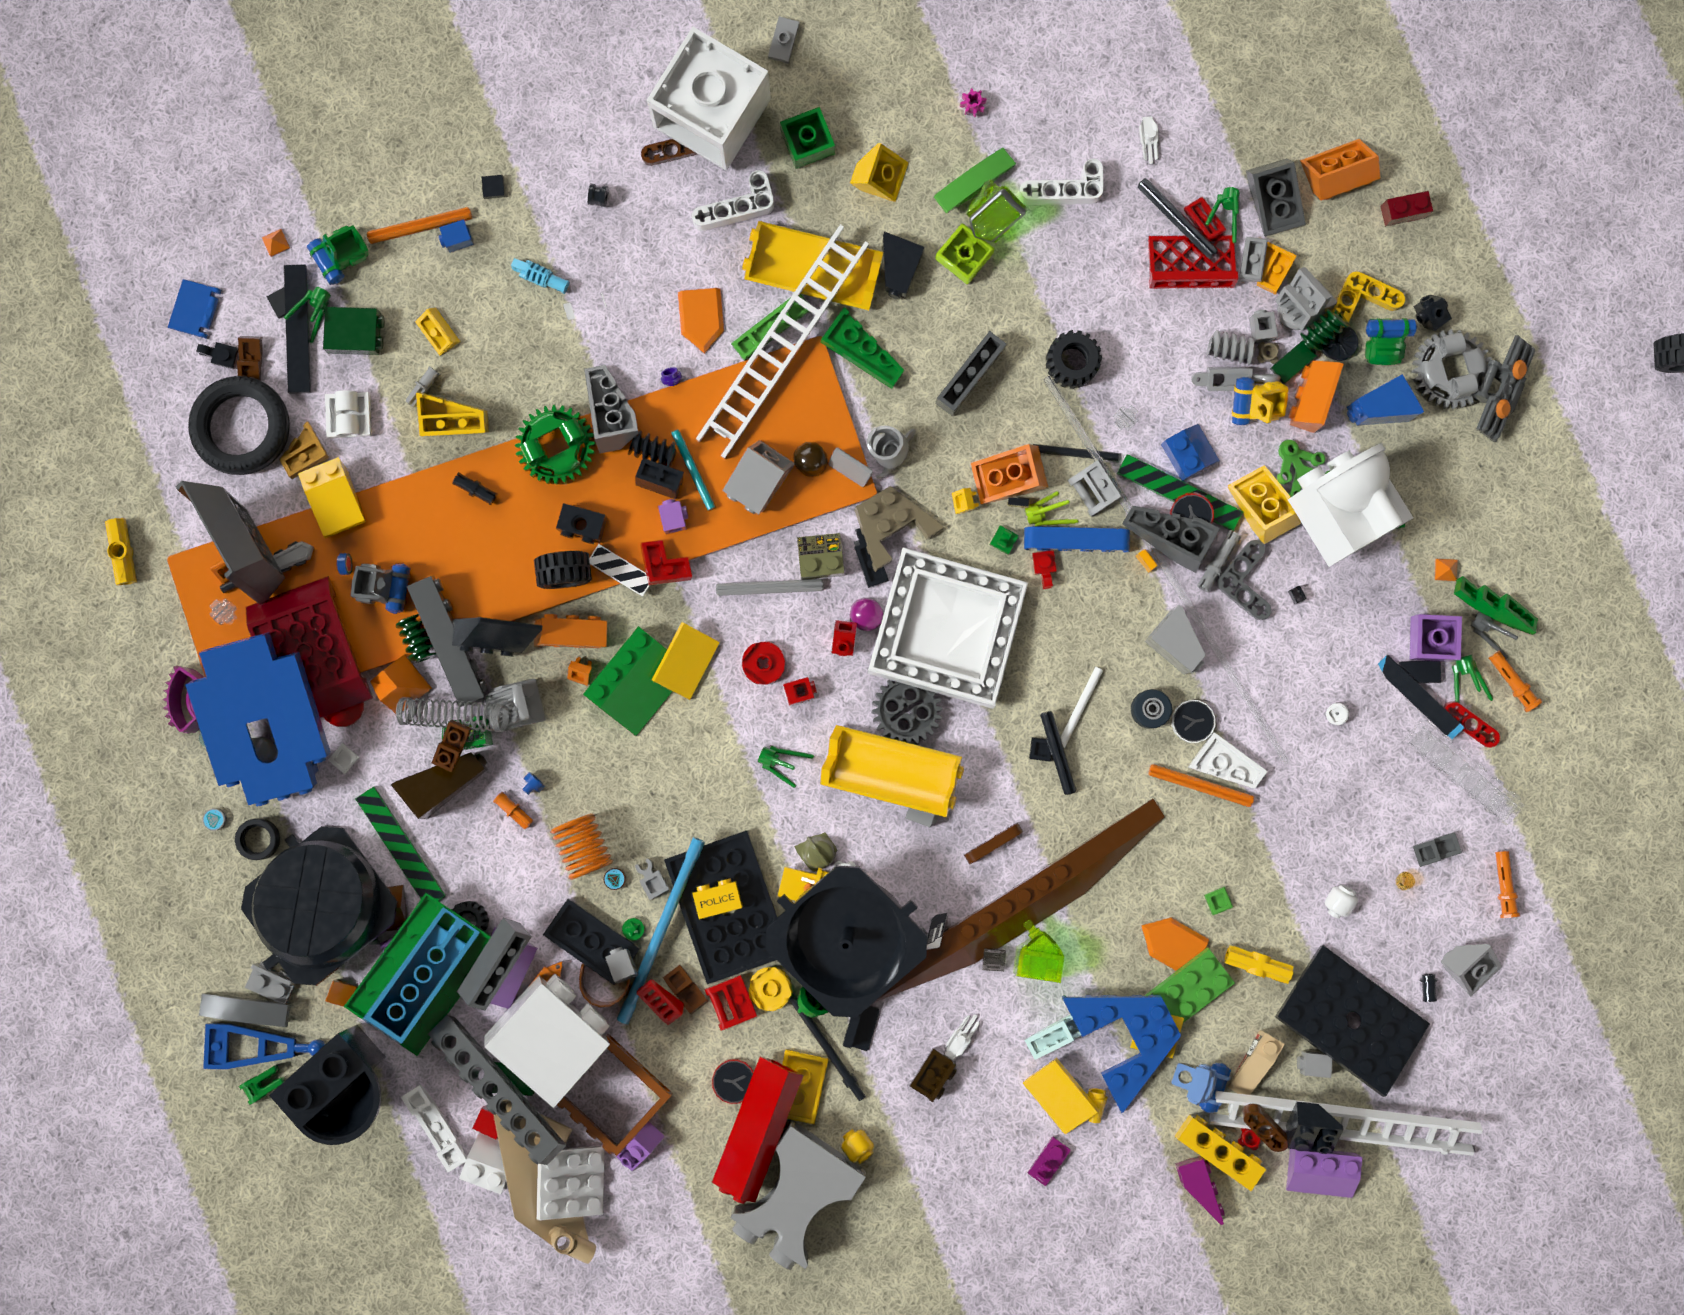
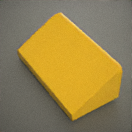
(437, 330)

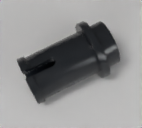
(1429, 987)

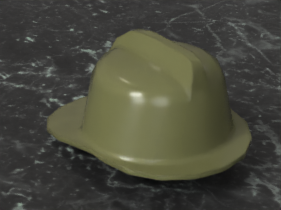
(817, 851)

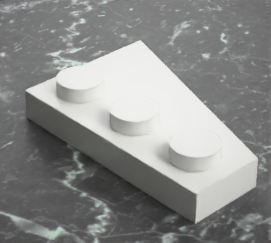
(1226, 762)

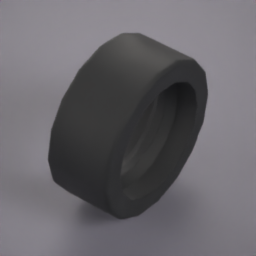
(242, 831)

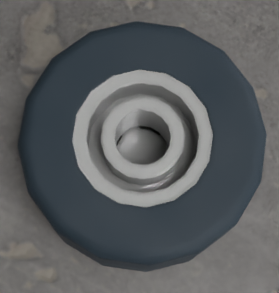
(1144, 710)

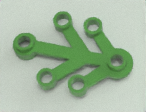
(1294, 458)

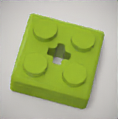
(966, 267)

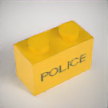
(717, 899)

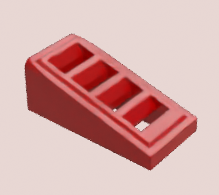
(667, 1013)

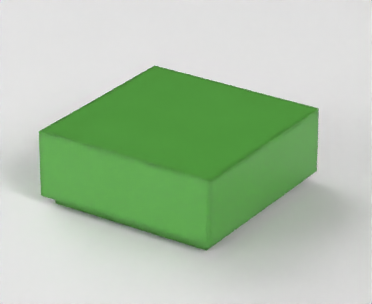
(1218, 901)

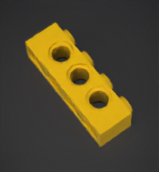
(1246, 1175)

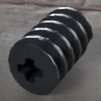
(653, 448)

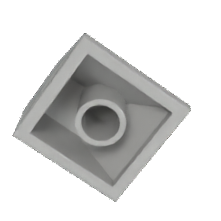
(1471, 965)

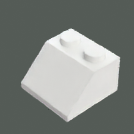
(485, 1165)

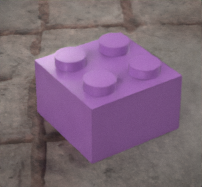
(1435, 638)

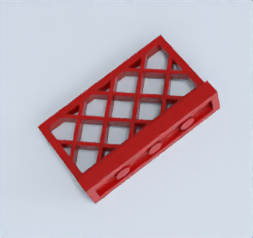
(1188, 278)

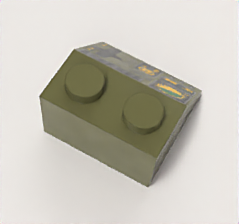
(820, 556)

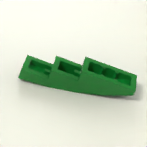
(1502, 609)

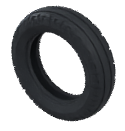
(212, 398)

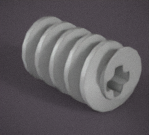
(1231, 347)

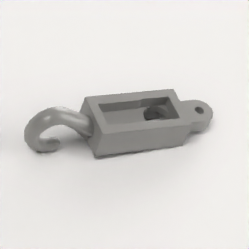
(1230, 375)

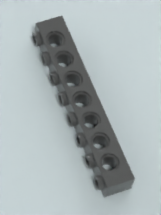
(550, 1143)

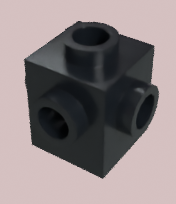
(1432, 312)

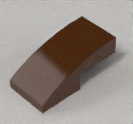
(250, 356)
(685, 989)

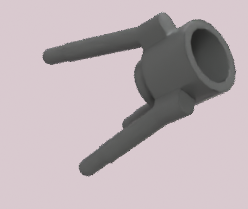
(1484, 623)

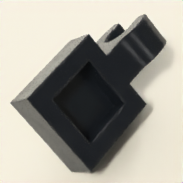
(221, 355)

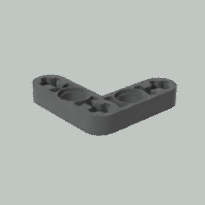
(1237, 577)

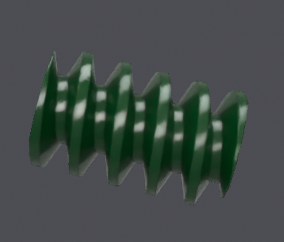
(1324, 330)
(415, 639)

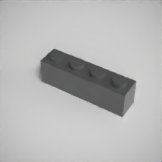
(970, 373)
(494, 964)

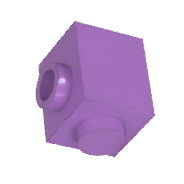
(673, 516)

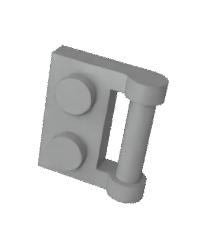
(1101, 485)

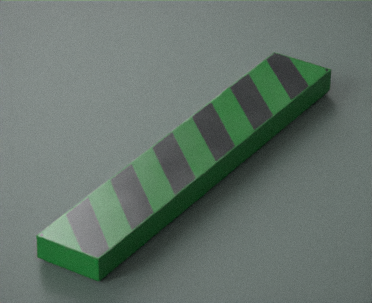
(1172, 488)
(399, 844)

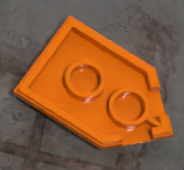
(701, 316)
(1172, 942)

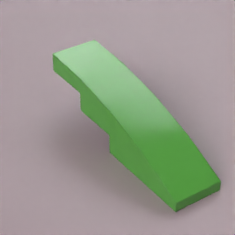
(972, 181)

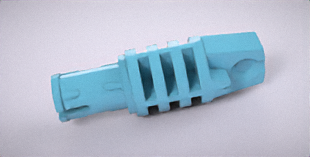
(539, 275)

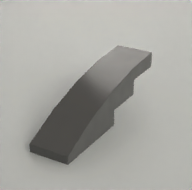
(244, 1010)

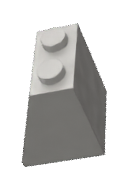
(758, 477)
(1177, 642)

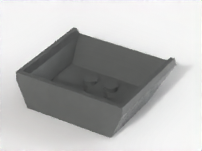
(236, 538)

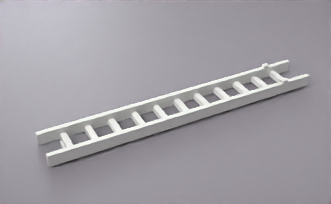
(771, 334)
(1366, 1115)

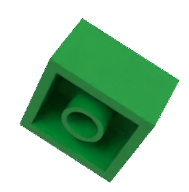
(807, 137)

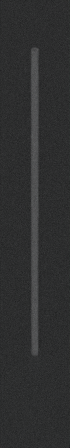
(1174, 582)

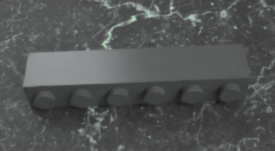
(439, 626)

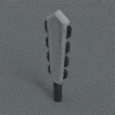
(294, 555)

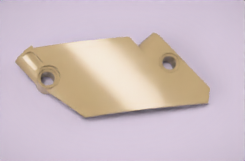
(521, 1180)

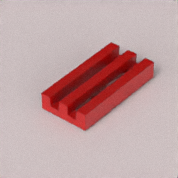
(1197, 222)

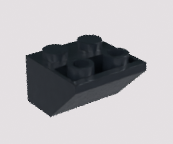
(1312, 1129)

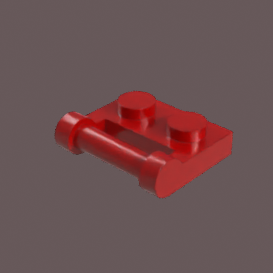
(738, 1001)

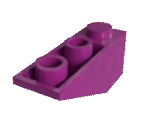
(1195, 1179)

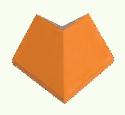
(399, 681)

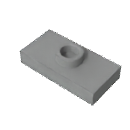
(783, 40)

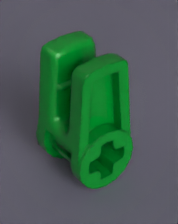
(254, 1089)

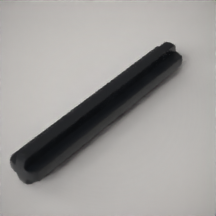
(1058, 752)

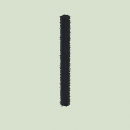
(1074, 452)

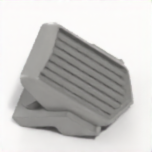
(1303, 301)
(522, 703)

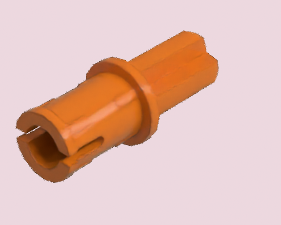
(513, 810)

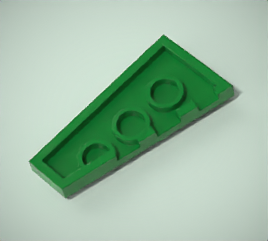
(855, 345)

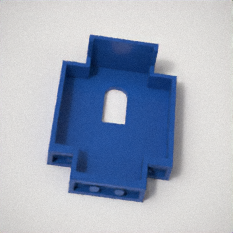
(248, 685)

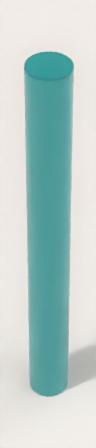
(693, 470)

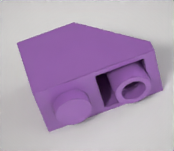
(640, 1146)

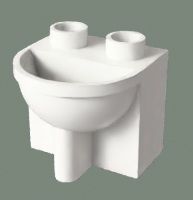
(1349, 503)

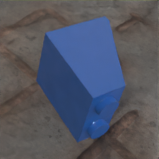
(1386, 404)

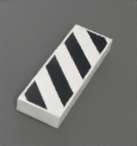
(619, 570)

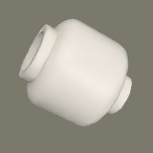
(1341, 901)

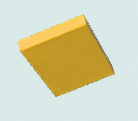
(685, 661)
(809, 1092)
(1060, 1096)

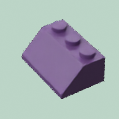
(512, 983)
(1324, 1173)

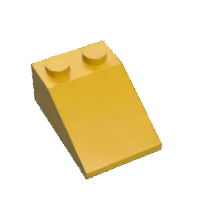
(332, 497)
(1264, 504)

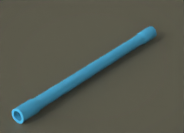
(691, 857)

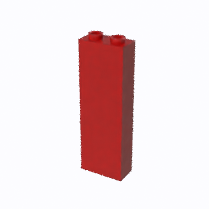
(757, 1130)

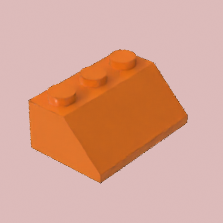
(1341, 169)
(1315, 395)

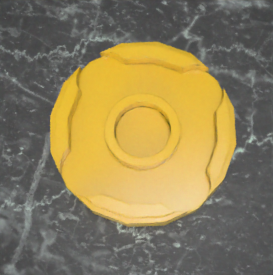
(770, 988)

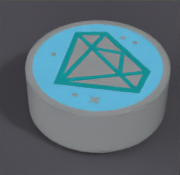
(214, 819)

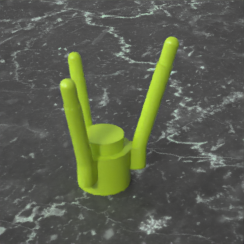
(1036, 512)

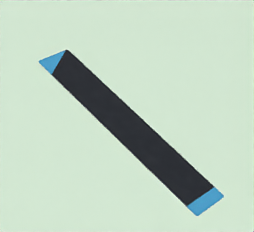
(1420, 697)

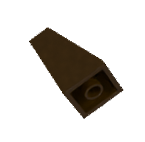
(435, 786)

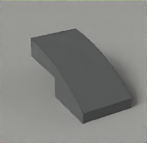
(1437, 849)

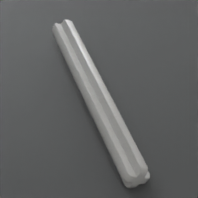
(769, 587)

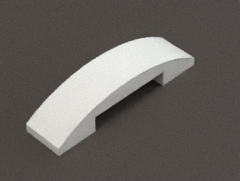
(436, 1127)

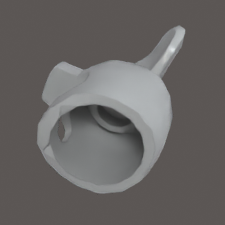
(889, 448)

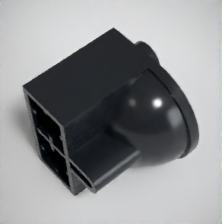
(335, 1091)

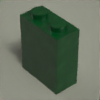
(353, 331)

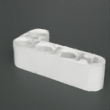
(1060, 186)
(731, 206)

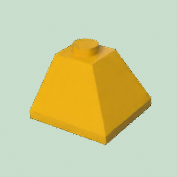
(880, 173)

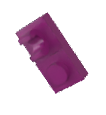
(1049, 1161)

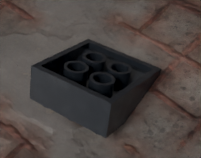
(493, 635)

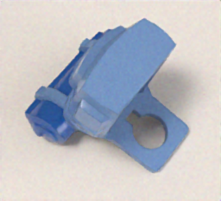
(1204, 1084)

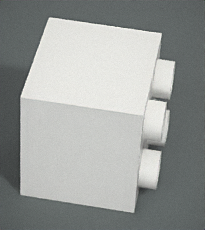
(709, 98)
(548, 1038)

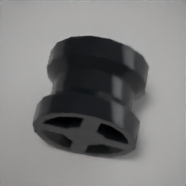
(597, 195)

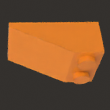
(1009, 474)

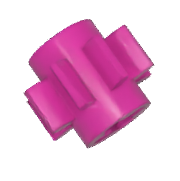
(975, 107)

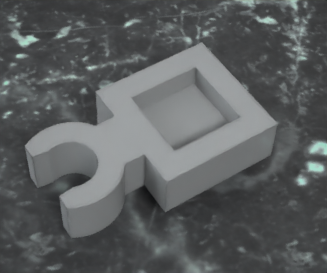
(653, 882)

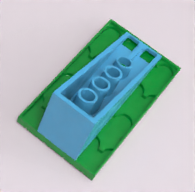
(418, 974)

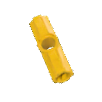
(117, 538)
(1258, 964)

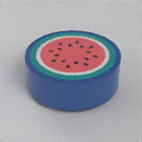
(344, 563)

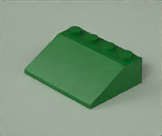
(626, 683)

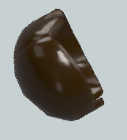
(810, 459)

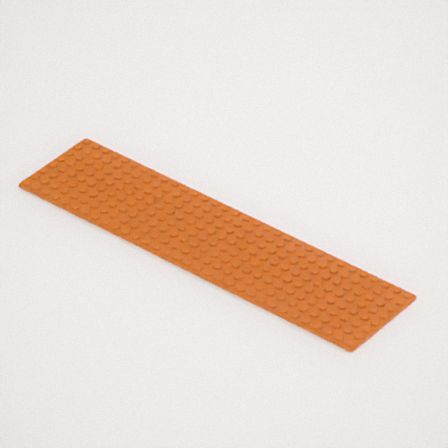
(489, 550)

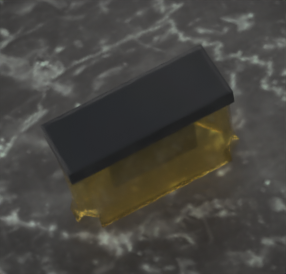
(1018, 502)

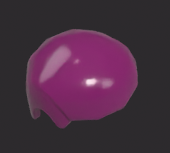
(866, 614)

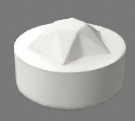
(1337, 713)

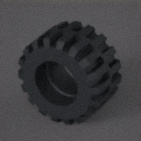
(1086, 347)
(1669, 354)
(562, 569)

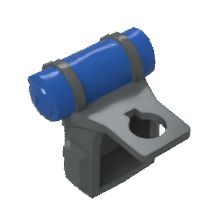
(375, 584)

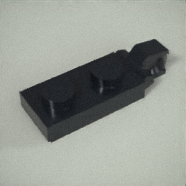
(871, 577)

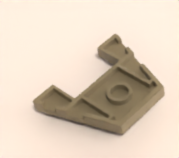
(886, 515)

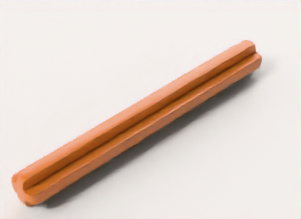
(418, 225)
(1201, 785)

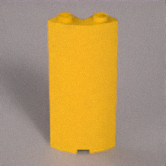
(785, 256)
(891, 771)

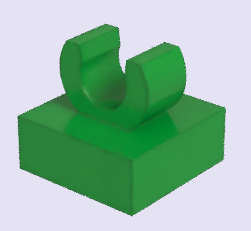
(1003, 540)

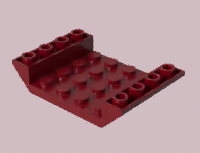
(310, 624)

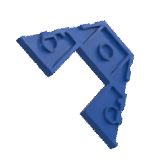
(1148, 1025)

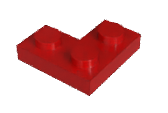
(659, 568)

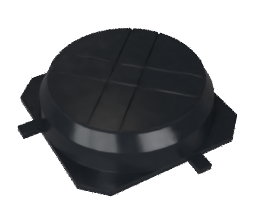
(318, 905)
(846, 940)

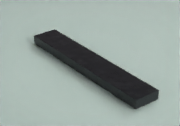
(297, 330)

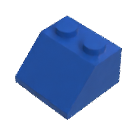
(1189, 452)

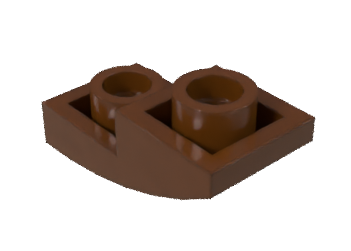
(451, 746)

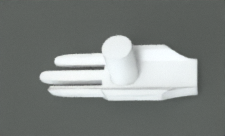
(1149, 137)
(959, 1040)

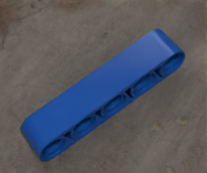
(1077, 538)

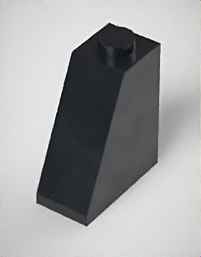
(900, 264)

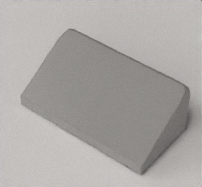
(1253, 259)
(850, 467)

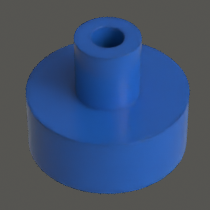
(533, 783)

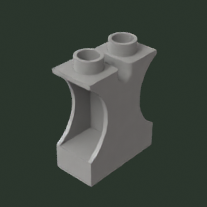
(808, 1181)

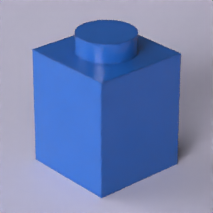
(455, 236)

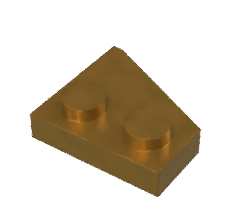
(303, 452)

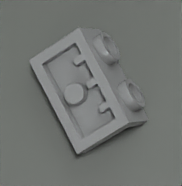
(270, 983)

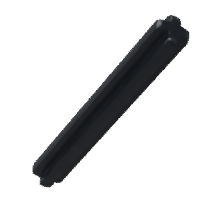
(1177, 218)

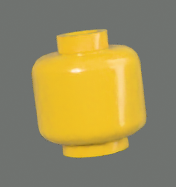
(857, 1146)

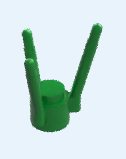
(1230, 201)
(319, 300)
(1468, 666)
(769, 758)

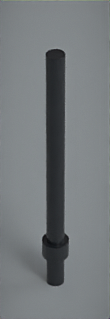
(848, 1079)

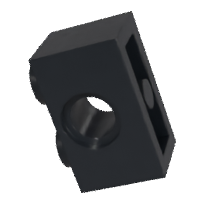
(571, 515)

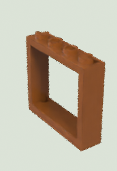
(645, 1076)

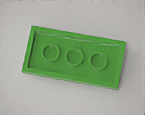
(1193, 985)

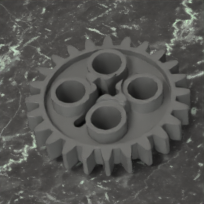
(917, 726)

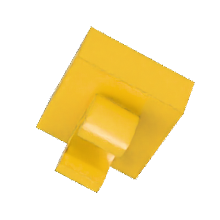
(963, 500)

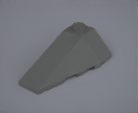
(611, 414)
(1177, 537)

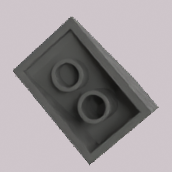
(1276, 196)

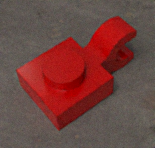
(1044, 564)

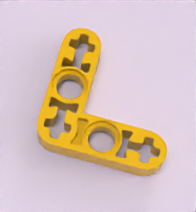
(1356, 292)

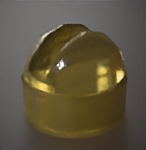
(1409, 881)

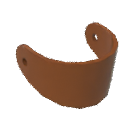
(592, 1001)

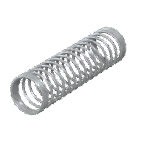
(494, 714)

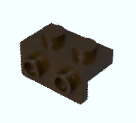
(933, 1075)

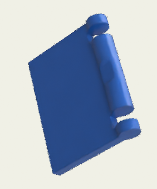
(194, 308)

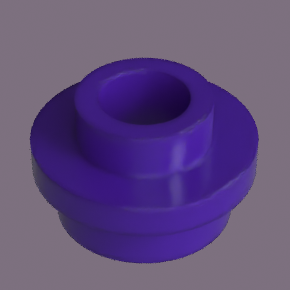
(671, 376)

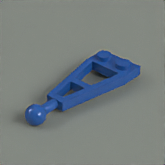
(217, 1046)

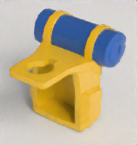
(1259, 402)

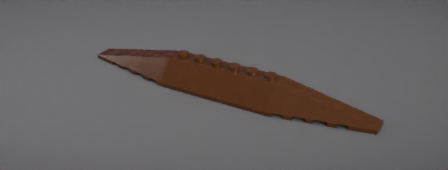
(1032, 899)

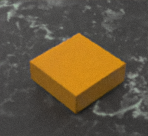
(1146, 560)

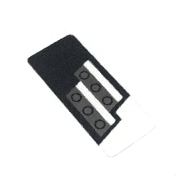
(936, 931)

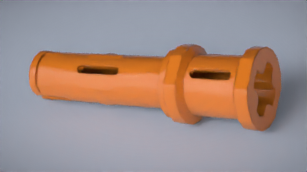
(1520, 689)
(1507, 896)

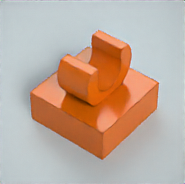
(579, 672)

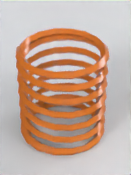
(589, 836)

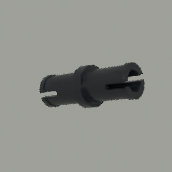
(474, 488)

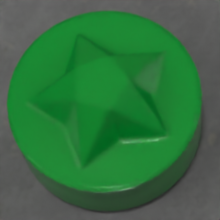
(633, 928)

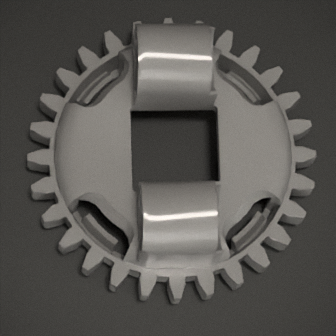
(1432, 372)

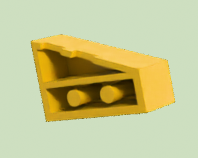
(448, 417)

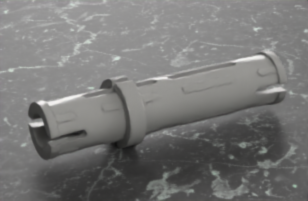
(1214, 569)

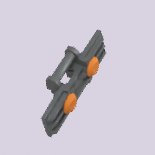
(1512, 379)

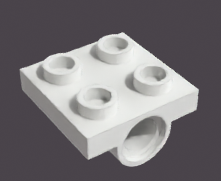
(348, 414)

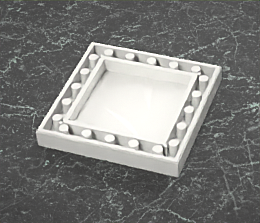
(948, 628)

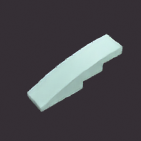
(1052, 1037)

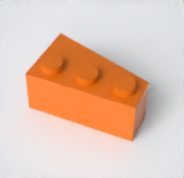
(571, 632)

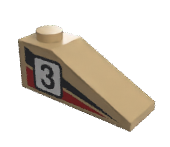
(1256, 1063)

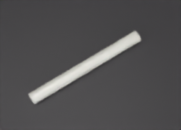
(1080, 706)

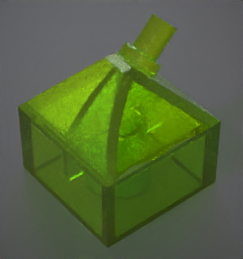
(1038, 956)

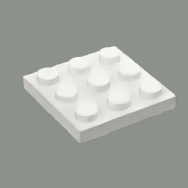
(571, 1184)

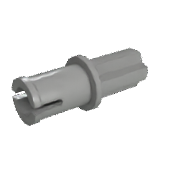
(423, 385)

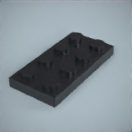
(586, 938)

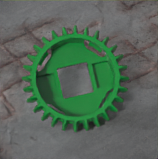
(565, 462)

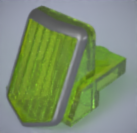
(994, 212)

